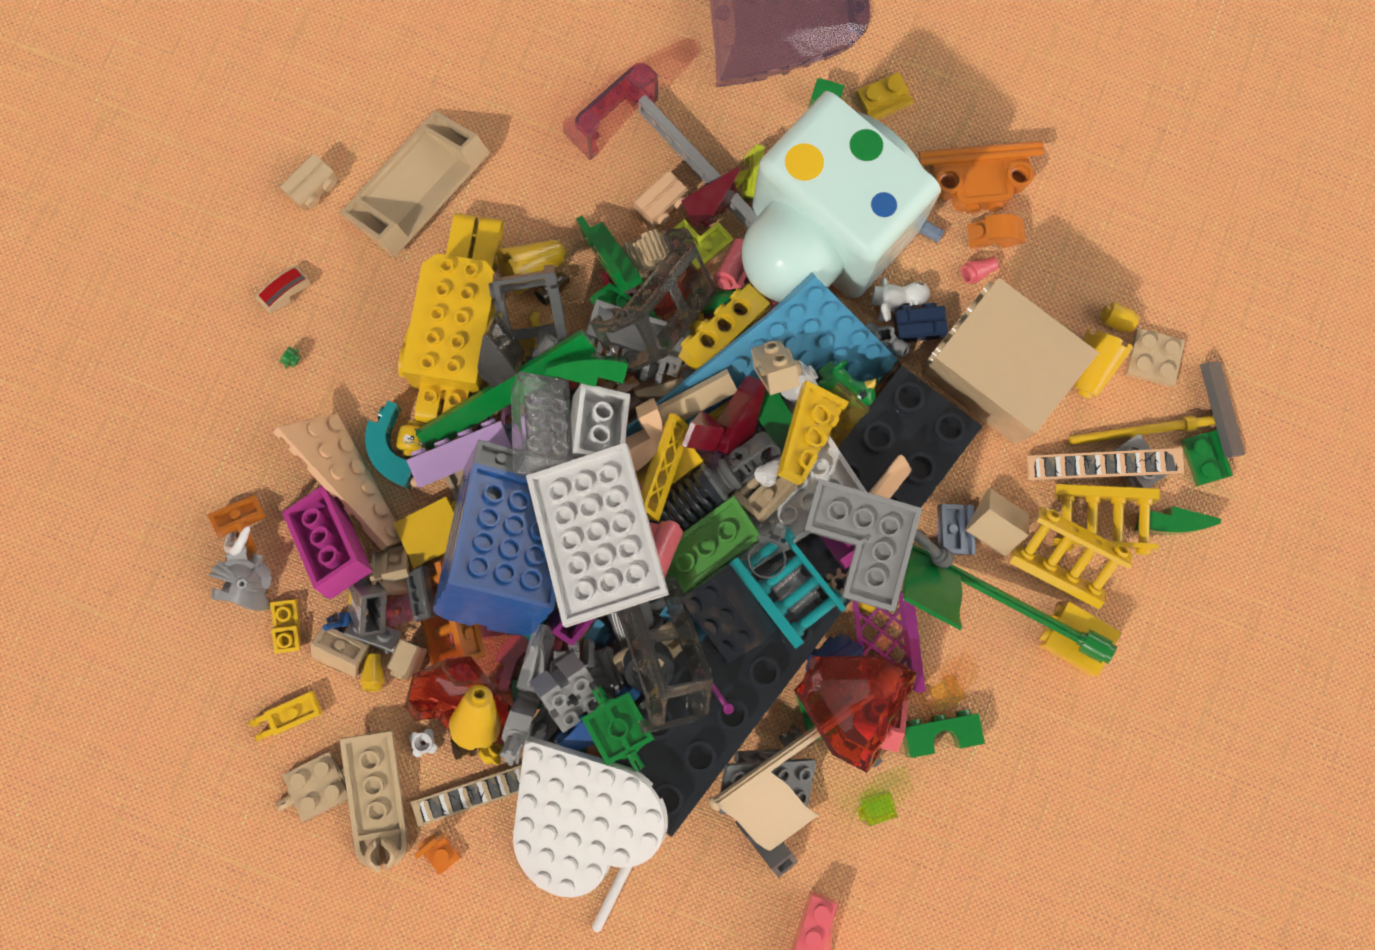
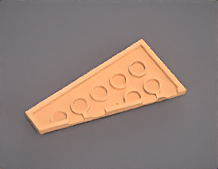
(342, 472)

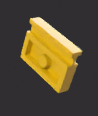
(885, 96)

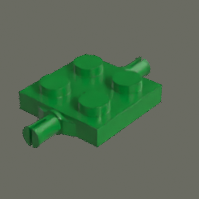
(616, 728)

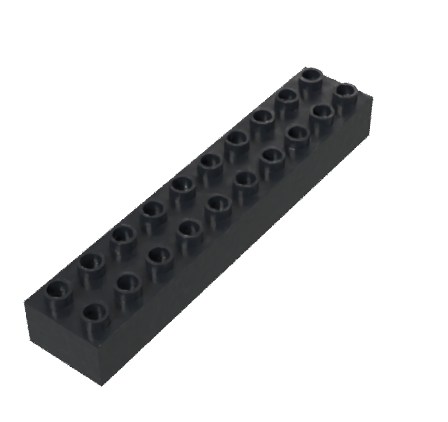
(688, 758)

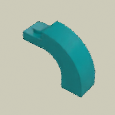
(380, 450)

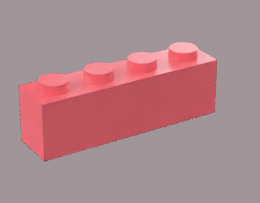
(815, 924)

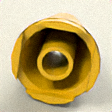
(530, 258)
(1104, 365)
(475, 719)

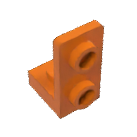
(438, 852)

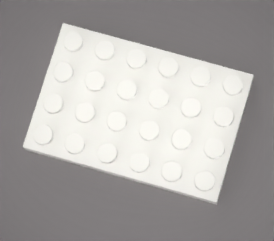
(596, 535)

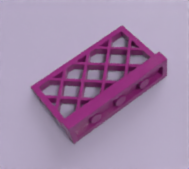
(909, 633)

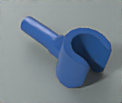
(343, 620)

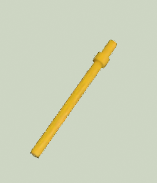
(1187, 424)

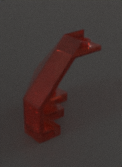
(441, 687)
(855, 703)

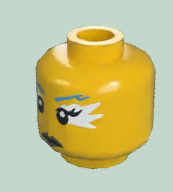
(407, 439)

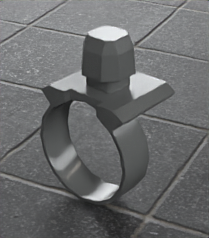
(777, 533)

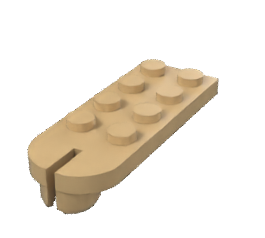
(374, 798)

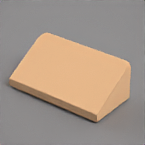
(892, 478)

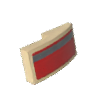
(278, 291)

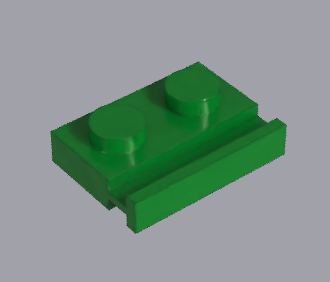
(1206, 458)

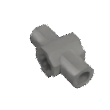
(895, 344)

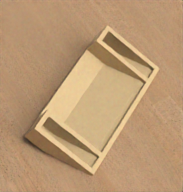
(415, 182)

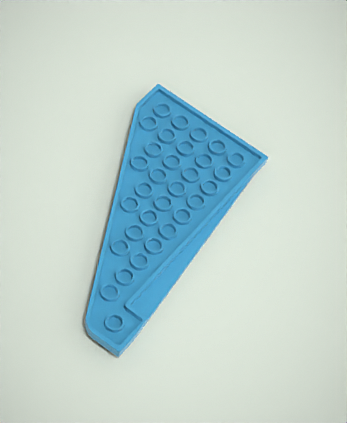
(815, 331)

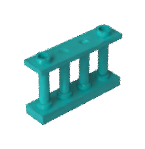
(778, 609)

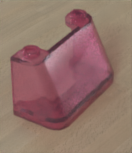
(627, 84)

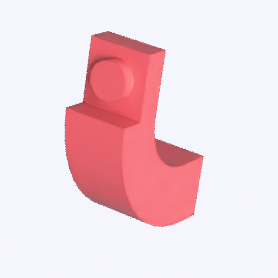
(511, 654)

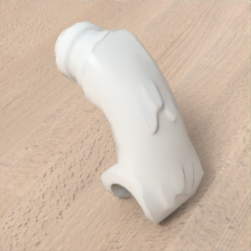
(767, 473)

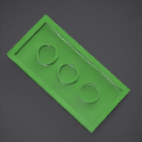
(713, 544)

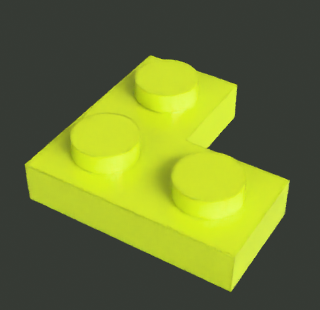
(708, 244)

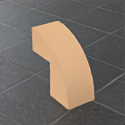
(646, 441)

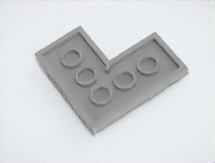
(881, 535)

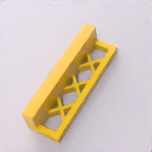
(663, 466)

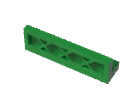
(610, 255)

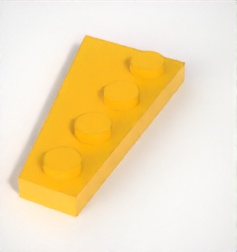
(809, 429)

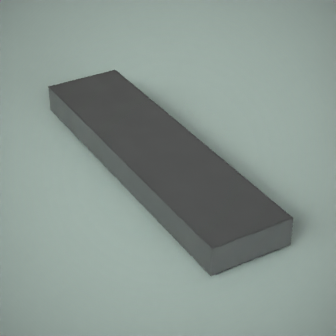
(1222, 409)

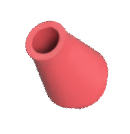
(976, 270)

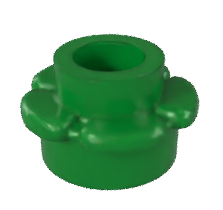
(290, 357)

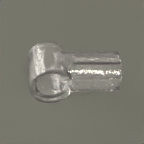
(544, 341)

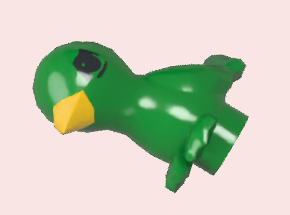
(832, 374)

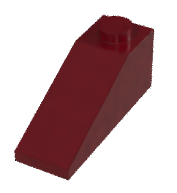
(714, 198)
(741, 415)

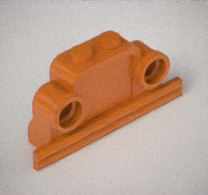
(982, 175)

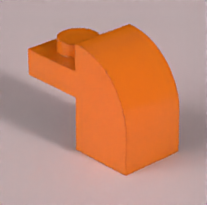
(998, 229)

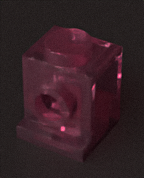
(406, 615)

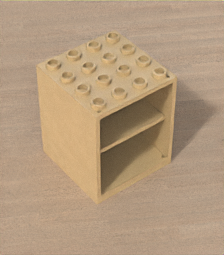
(1008, 361)

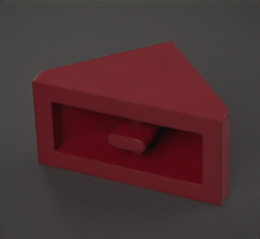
(703, 433)

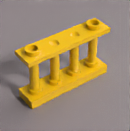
(1118, 497)
(1065, 579)

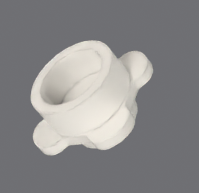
(418, 748)

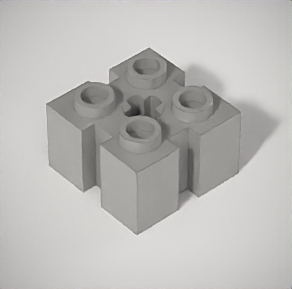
(566, 691)

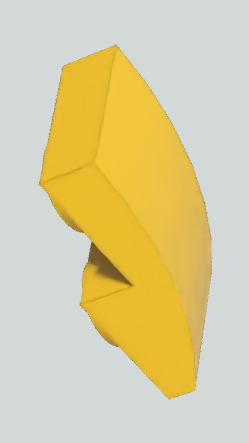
(286, 625)

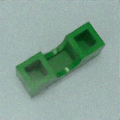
(963, 727)

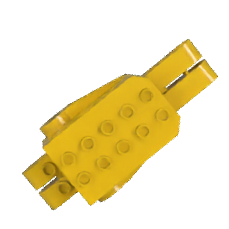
(451, 317)

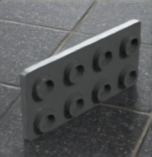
(794, 772)

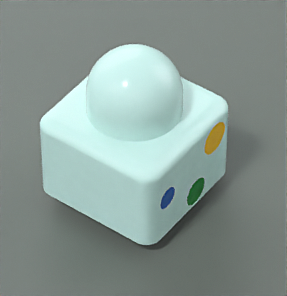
(834, 202)

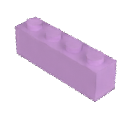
(452, 456)

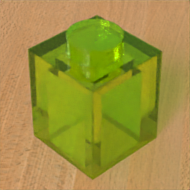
(876, 808)

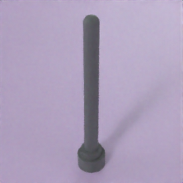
(939, 555)

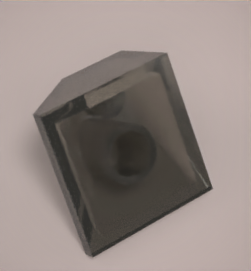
(499, 353)

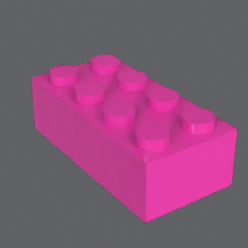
(326, 542)

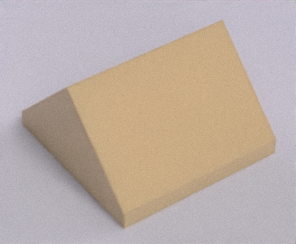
(999, 523)

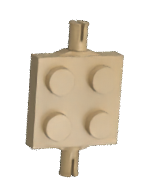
(314, 787)

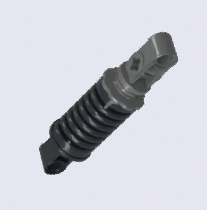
(714, 484)

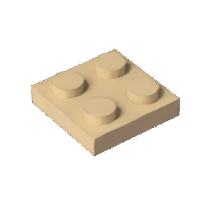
(1155, 357)

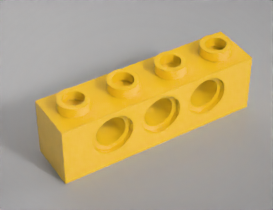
(746, 300)

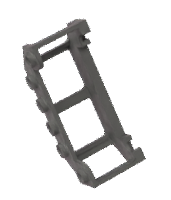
(545, 277)

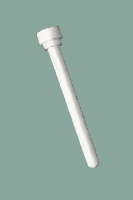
(611, 898)

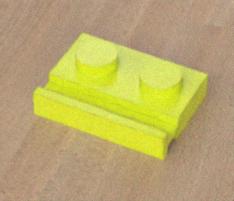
(753, 159)

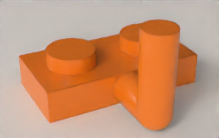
(237, 517)

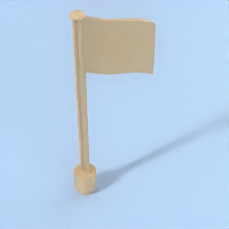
(764, 802)

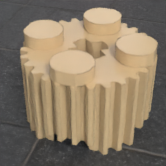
(647, 252)

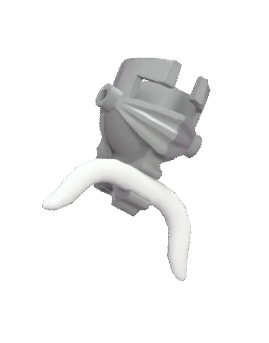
(243, 579)

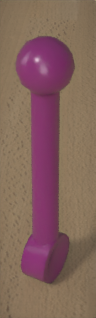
(727, 708)

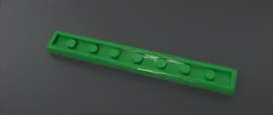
(494, 399)

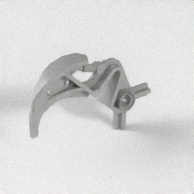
(518, 724)

